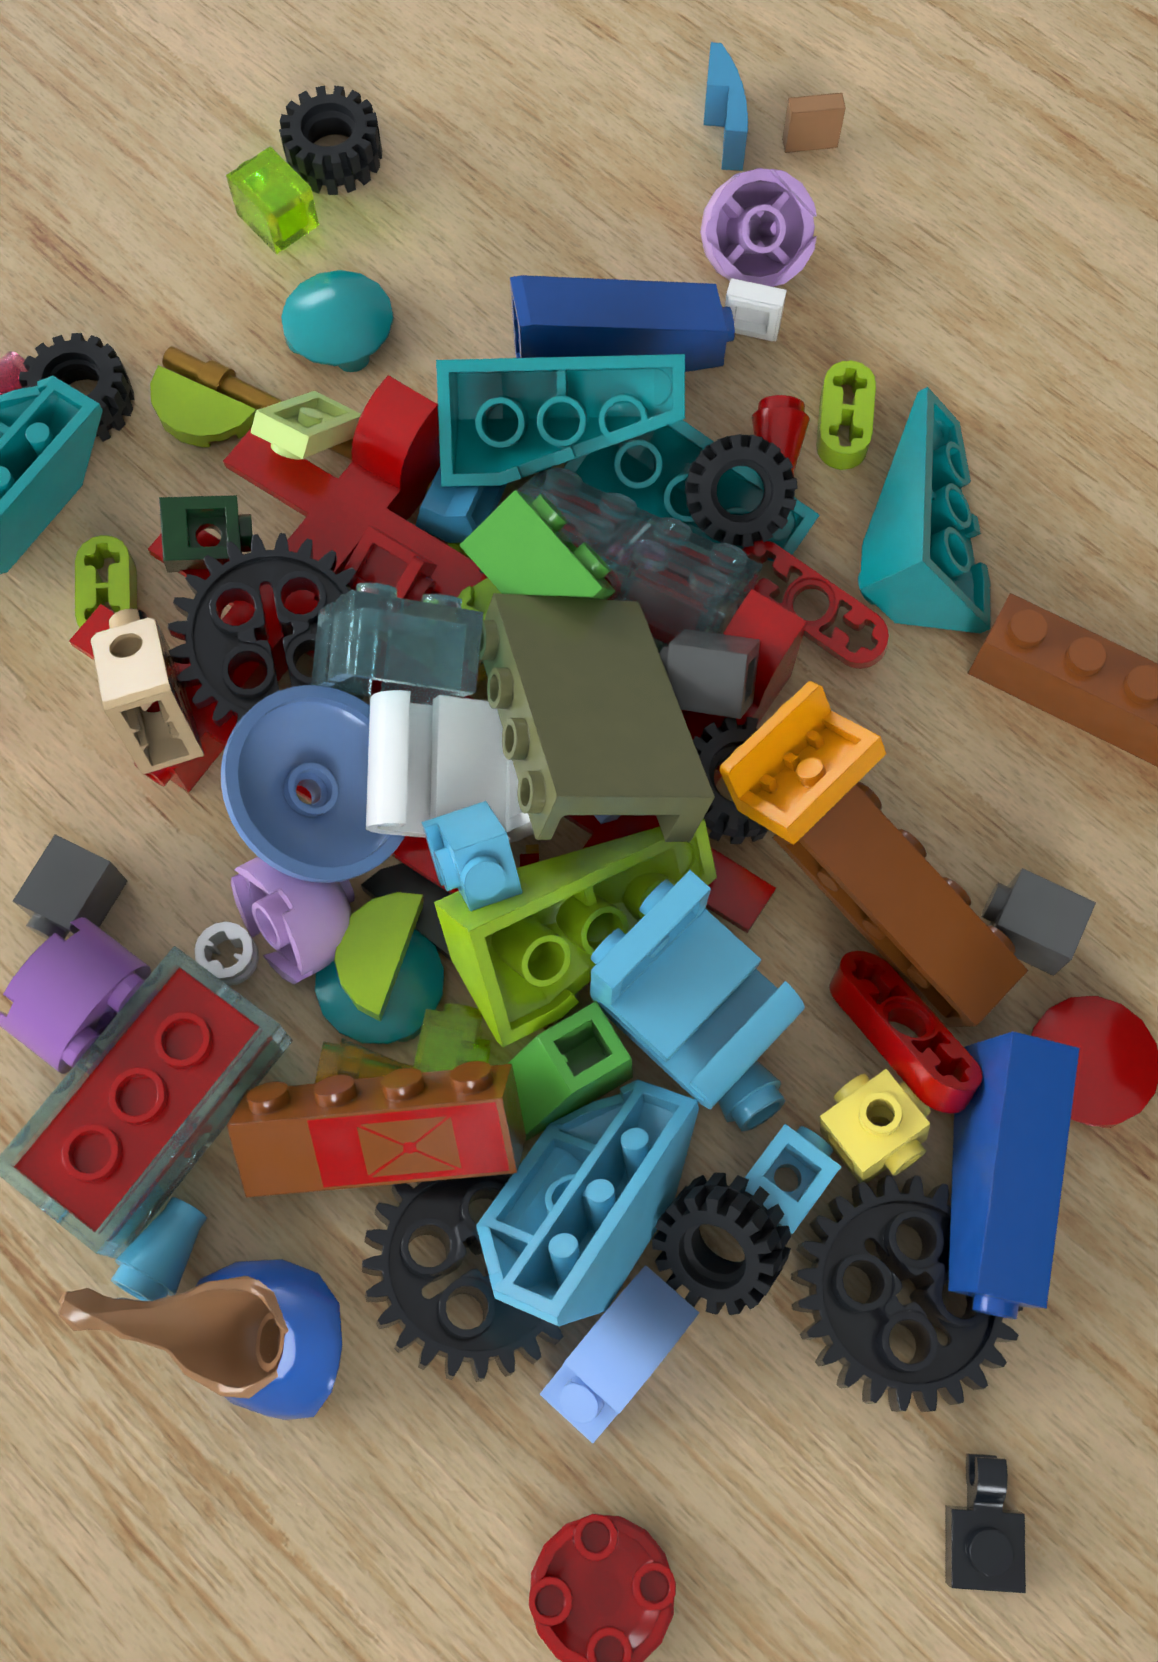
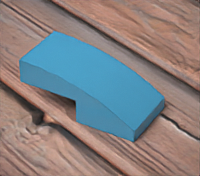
(726, 106)

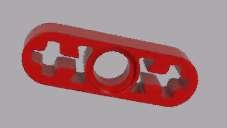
(856, 618)
(932, 1063)

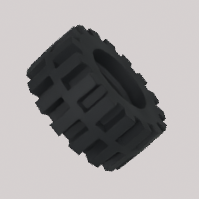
(81, 361)

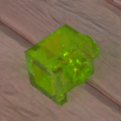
(451, 1039)

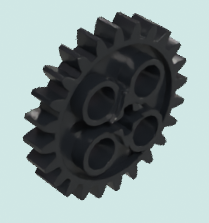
(219, 648)
(443, 1211)
(860, 1332)

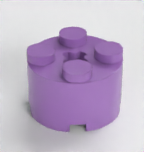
(71, 993)

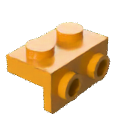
(799, 764)

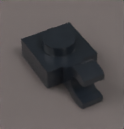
(984, 1539)

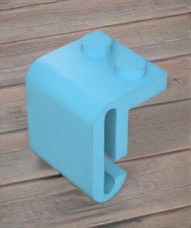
(690, 991)

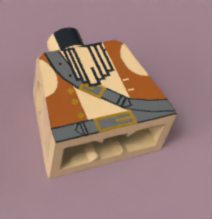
(138, 670)

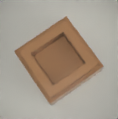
(813, 122)

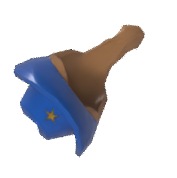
(224, 1336)

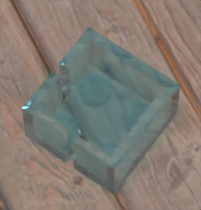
(398, 641)

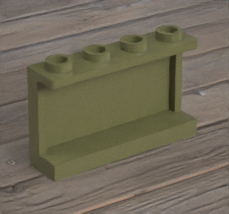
(590, 714)

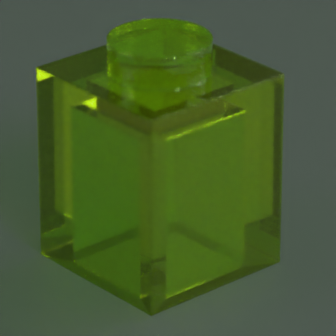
(273, 199)

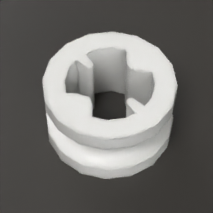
(239, 937)

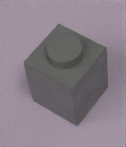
(712, 672)
(68, 886)
(1039, 919)

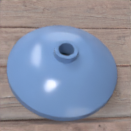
(312, 741)

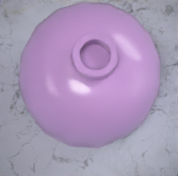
(759, 227)
(294, 916)

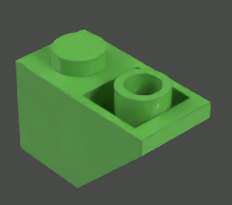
(530, 555)
(569, 1068)

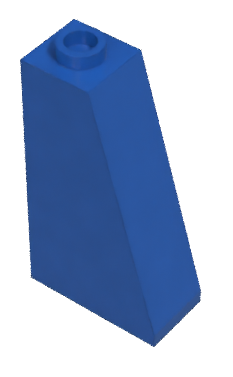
(619, 319)
(1010, 1172)

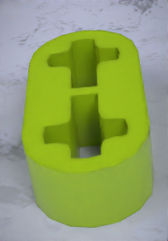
(857, 416)
(89, 586)

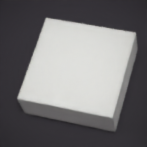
(755, 308)

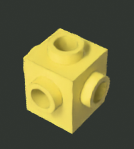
(874, 1148)

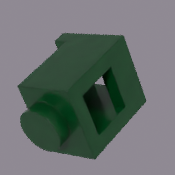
(187, 516)

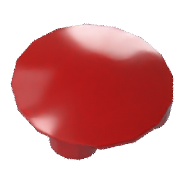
(1114, 1061)
(602, 1591)

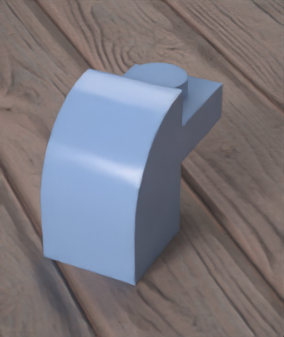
(619, 1354)

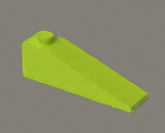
(535, 948)

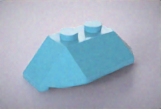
(587, 1202)

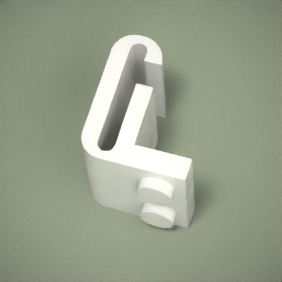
(436, 763)

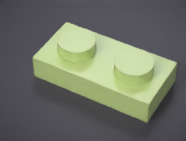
(305, 425)

